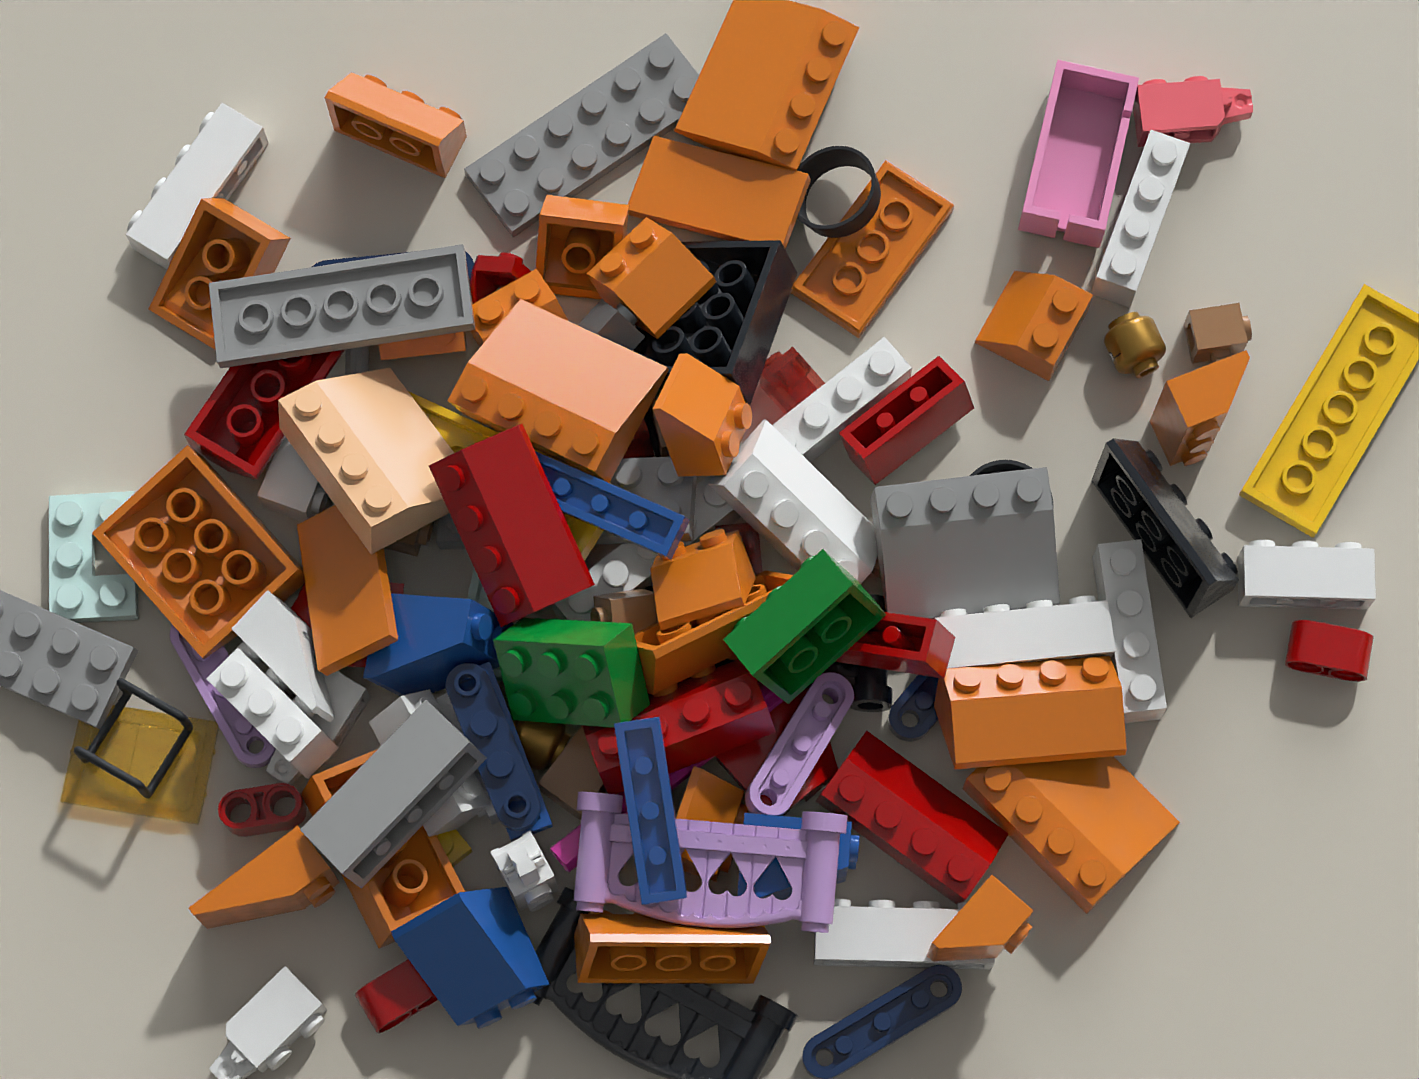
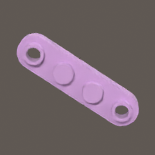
(233, 724)
(800, 745)

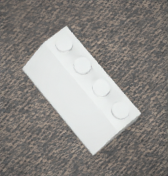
(795, 504)

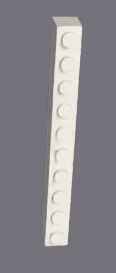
(808, 427)

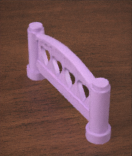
(805, 856)

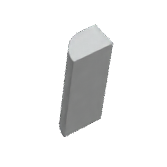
(393, 794)

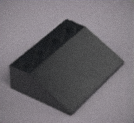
(736, 317)
(1169, 534)

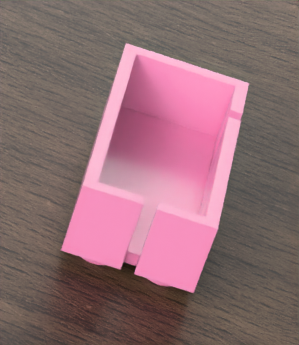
(1078, 153)

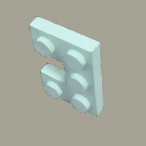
(72, 579)

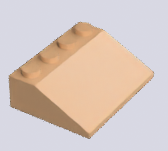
(368, 452)

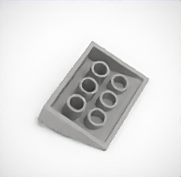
(966, 543)

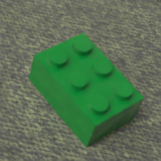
(804, 626)
(572, 671)

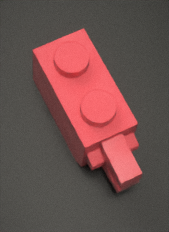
(1188, 109)

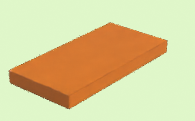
(717, 193)
(860, 271)
(345, 592)

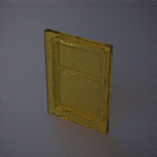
(138, 747)

